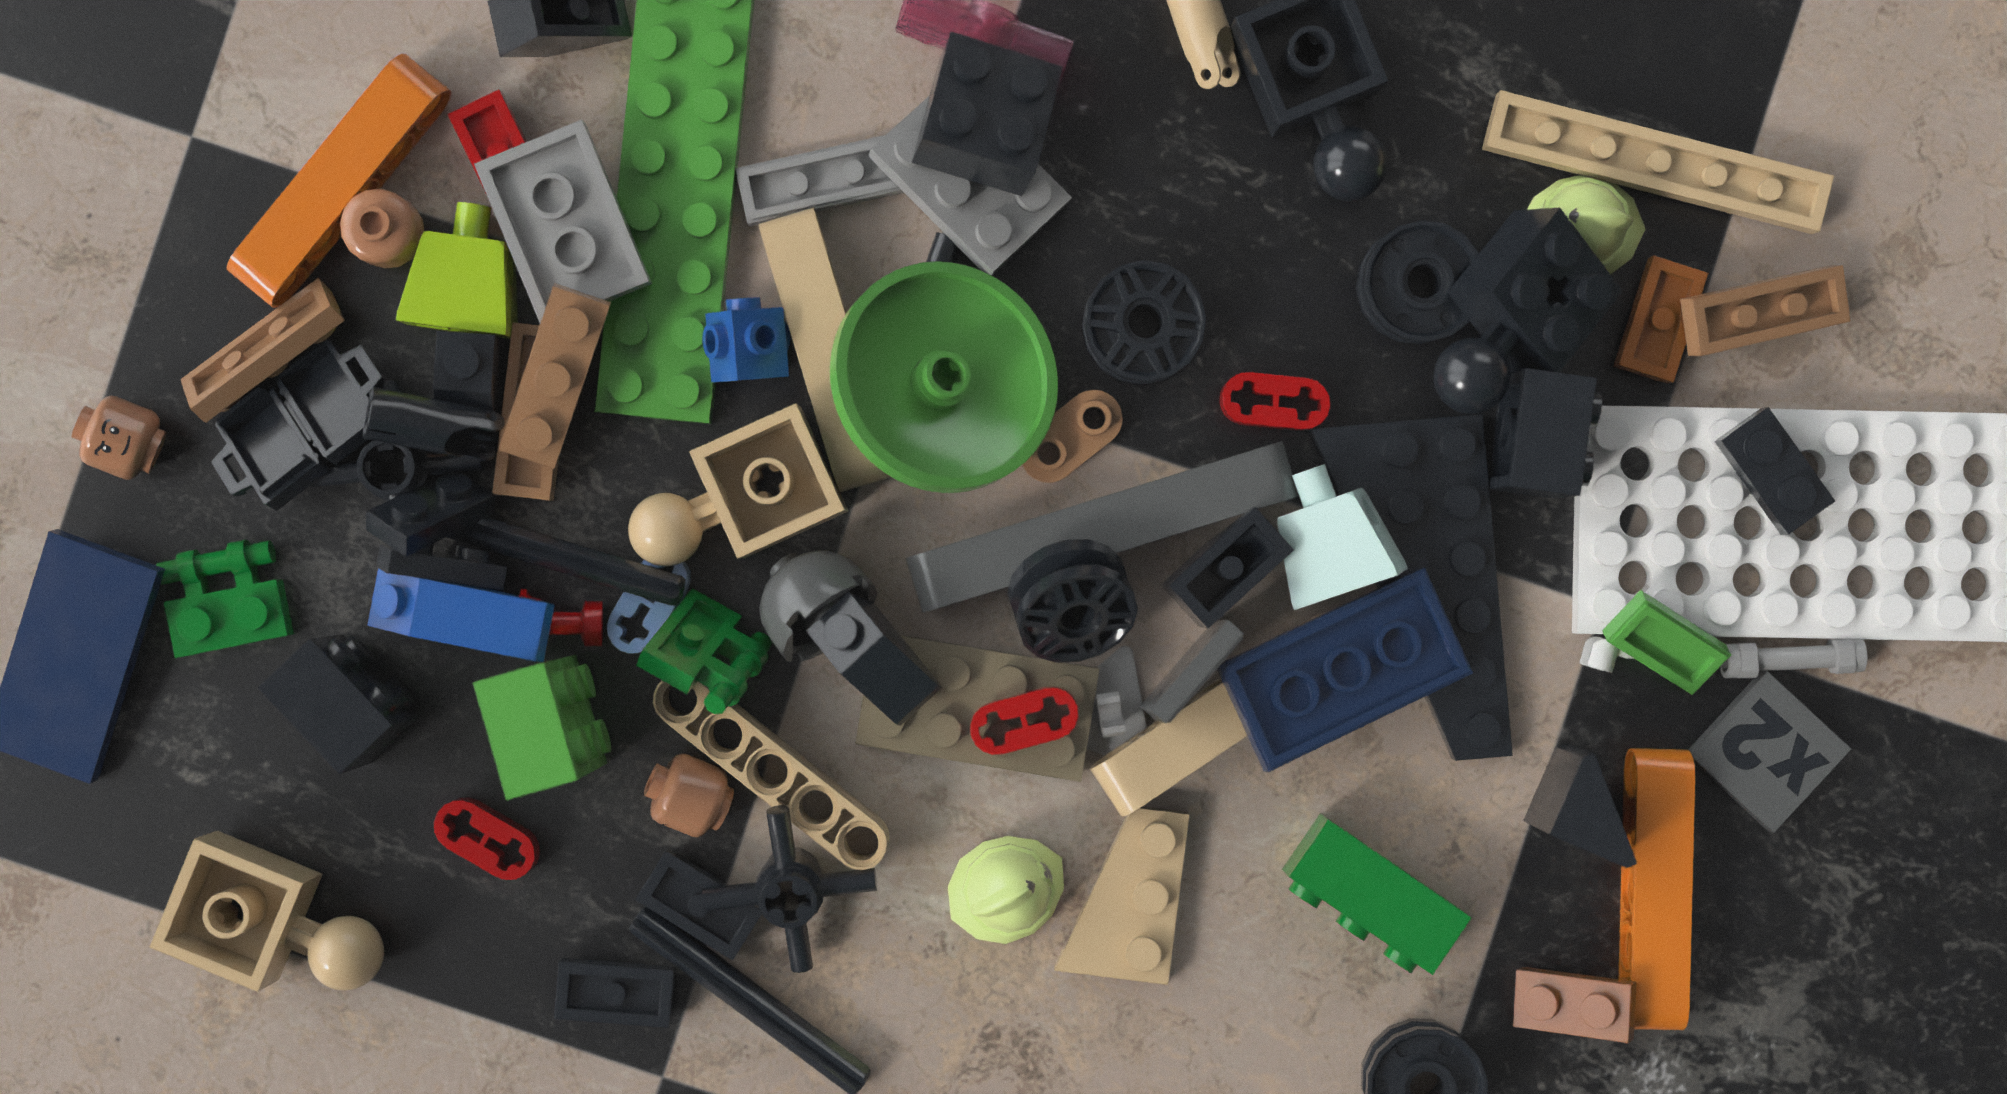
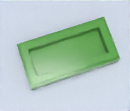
(1666, 642)

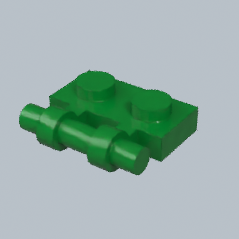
(230, 616)
(687, 648)

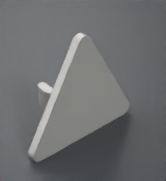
(1116, 703)

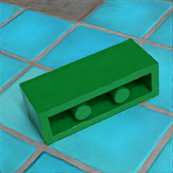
(1374, 896)

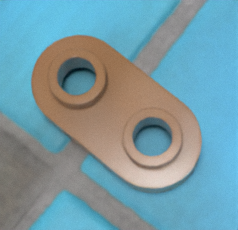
(1074, 438)

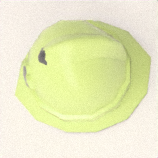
(1600, 213)
(1005, 889)

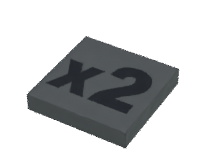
(1192, 671)
(1768, 751)

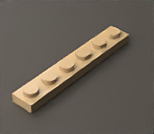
(1658, 162)

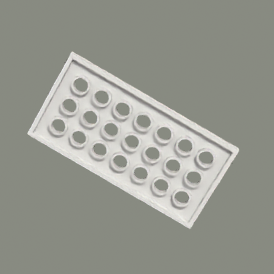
(1831, 553)

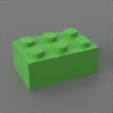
(543, 725)

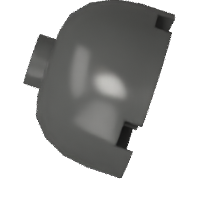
(802, 592)

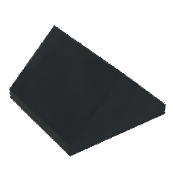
(1578, 807)

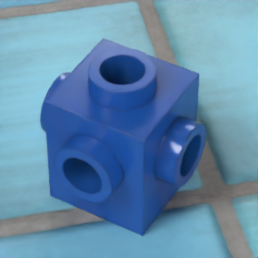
(746, 341)

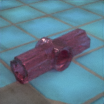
(934, 20)

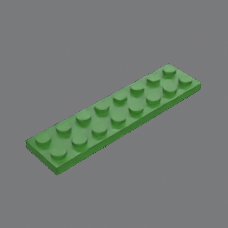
(677, 203)

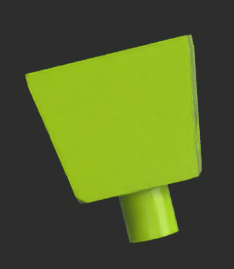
(462, 279)

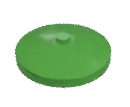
(943, 377)

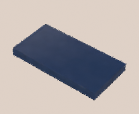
(75, 654)
(1344, 669)

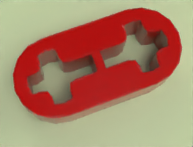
(1275, 387)
(1027, 734)
(480, 850)

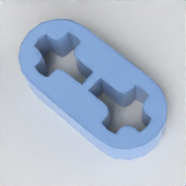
(630, 605)

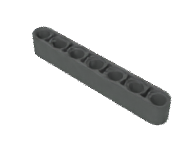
(1116, 520)

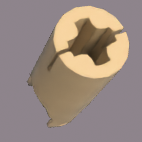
(1206, 40)

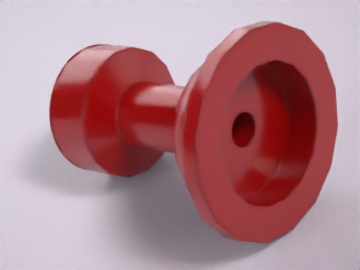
(585, 623)

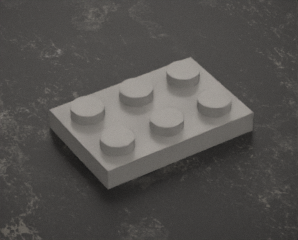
(562, 217)
(977, 218)

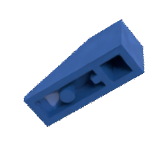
(461, 615)

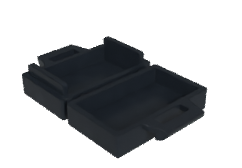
(276, 434)

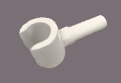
(1601, 654)

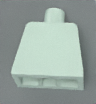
(1334, 541)

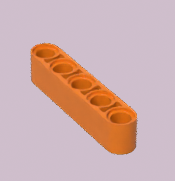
(352, 159)
(1660, 887)

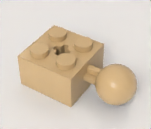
(669, 528)
(275, 896)

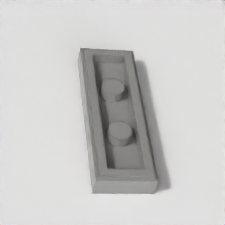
(813, 179)

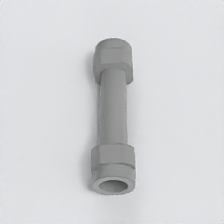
(1838, 656)

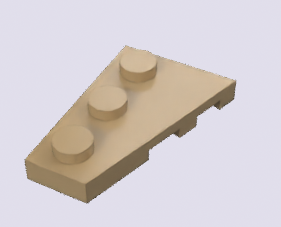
(1133, 907)

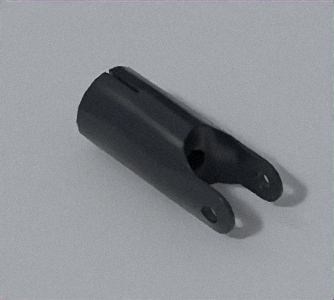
(428, 424)

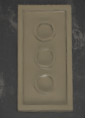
(972, 679)

